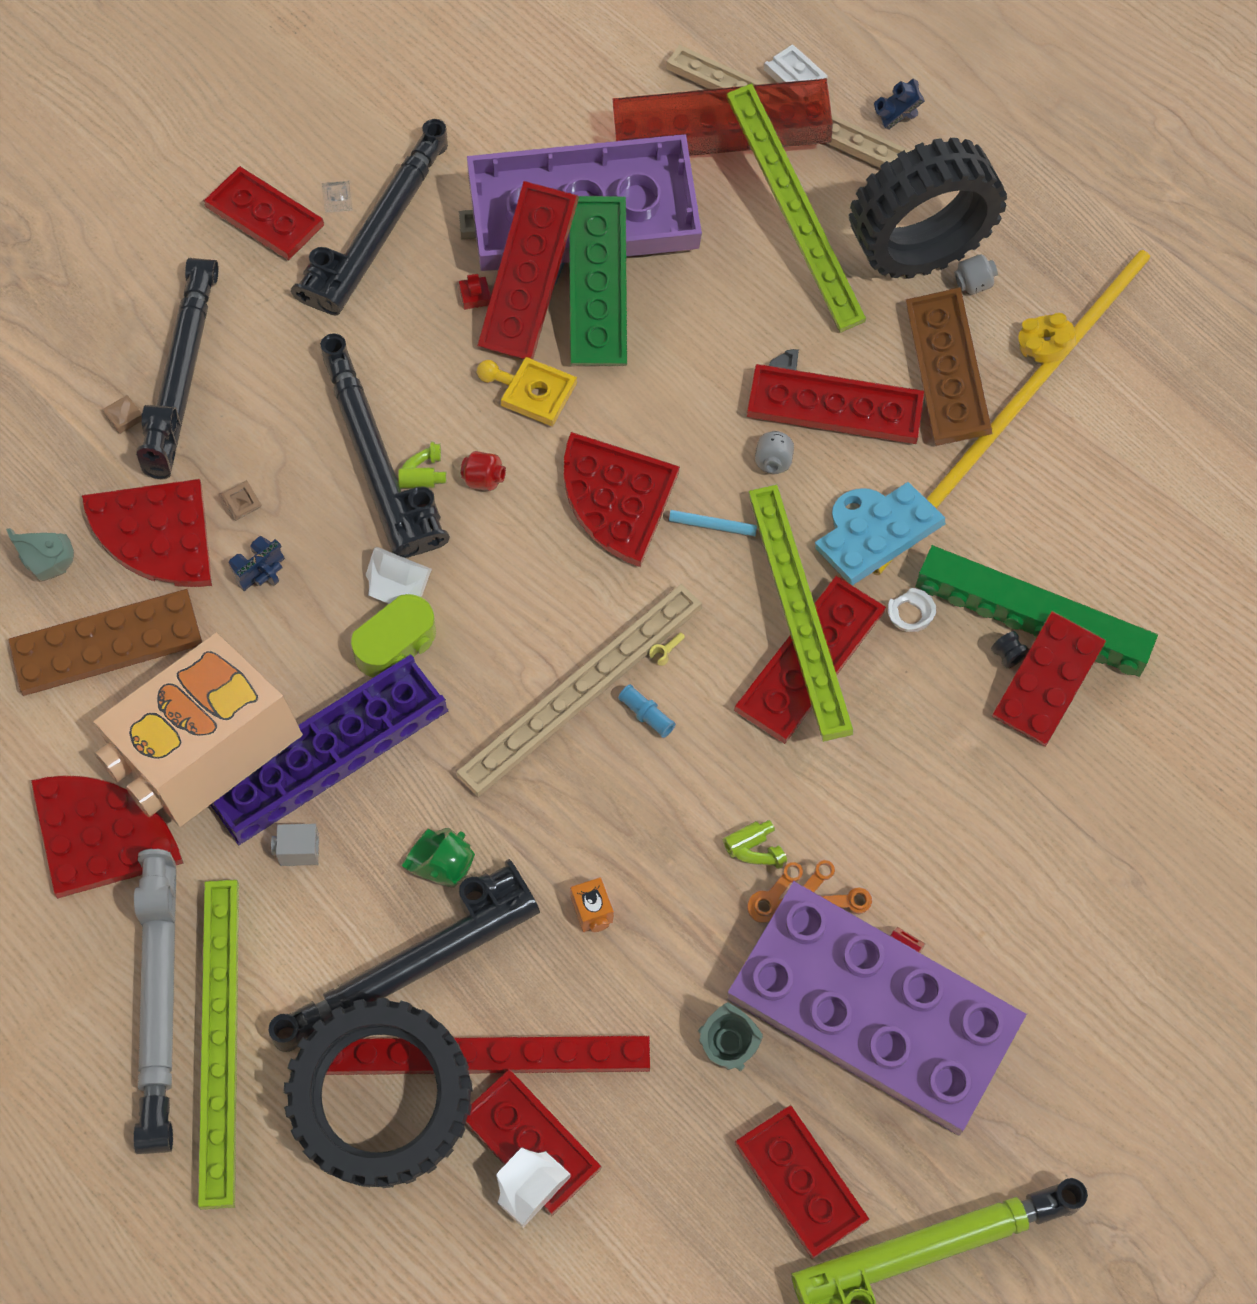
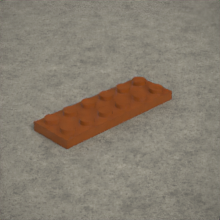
(948, 367)
(104, 642)

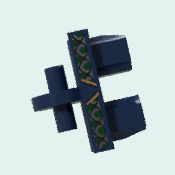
(901, 104)
(261, 566)

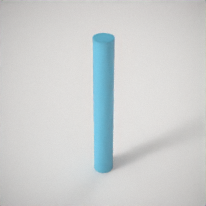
(713, 523)

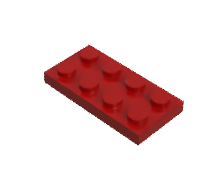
(264, 213)
(1048, 678)
(514, 1118)
(801, 1181)

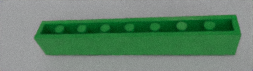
(1029, 606)

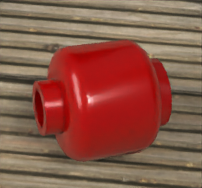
(482, 471)

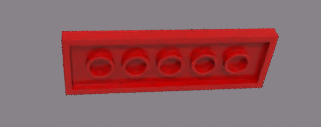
(528, 270)
(835, 404)
(779, 694)

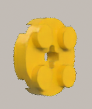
(1036, 329)

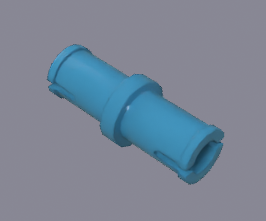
(647, 711)

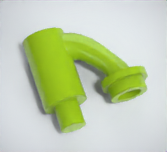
(417, 477)
(741, 841)

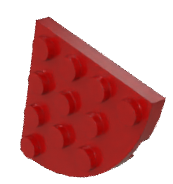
(617, 494)
(155, 531)
(95, 832)

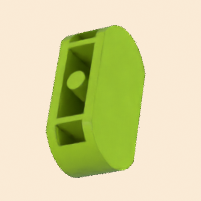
(393, 634)

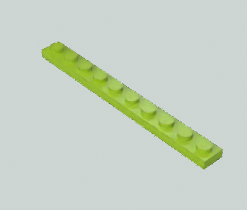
(796, 208)
(801, 614)
(219, 1046)

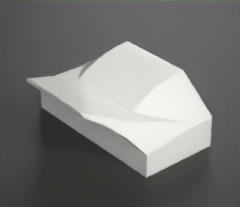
(394, 576)
(529, 1184)

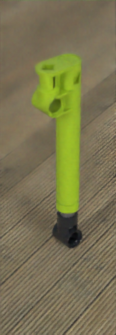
(851, 1275)

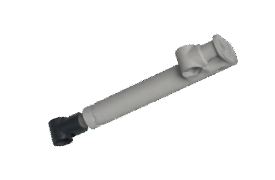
(156, 912)

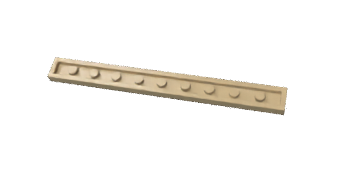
(844, 134)
(578, 691)

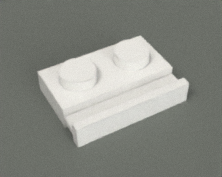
(792, 66)

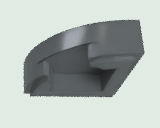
(786, 360)

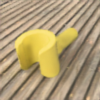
(666, 649)

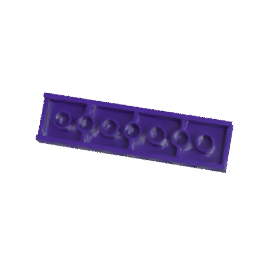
(333, 747)

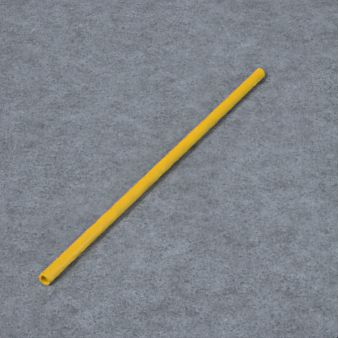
(1032, 386)

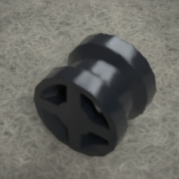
(1010, 649)

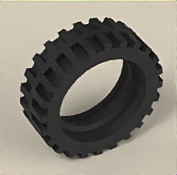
(912, 181)
(307, 1080)

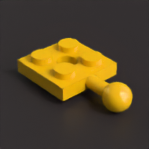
(529, 377)

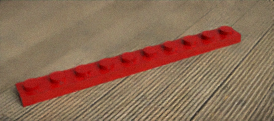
(500, 1054)

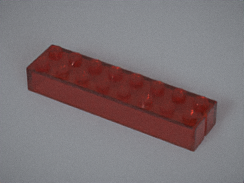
(795, 108)

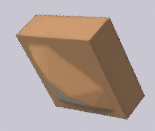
(123, 414)
(241, 500)

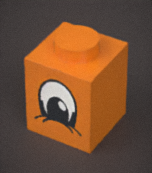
(592, 905)

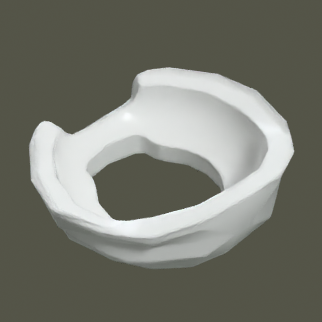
(919, 599)

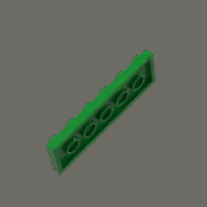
(598, 282)

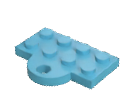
(876, 530)

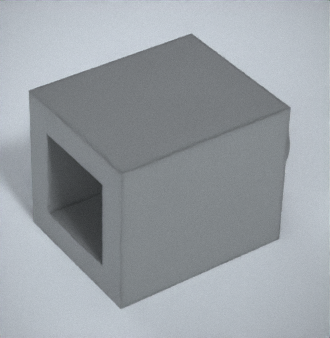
(296, 844)

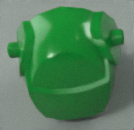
(440, 857)

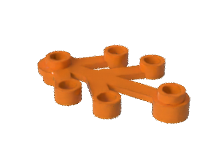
(773, 895)

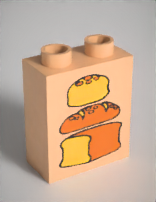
(195, 731)

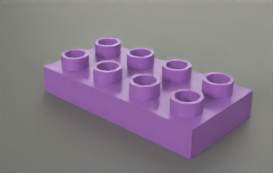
(647, 171)
(876, 1007)

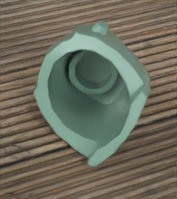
(43, 553)
(730, 1037)

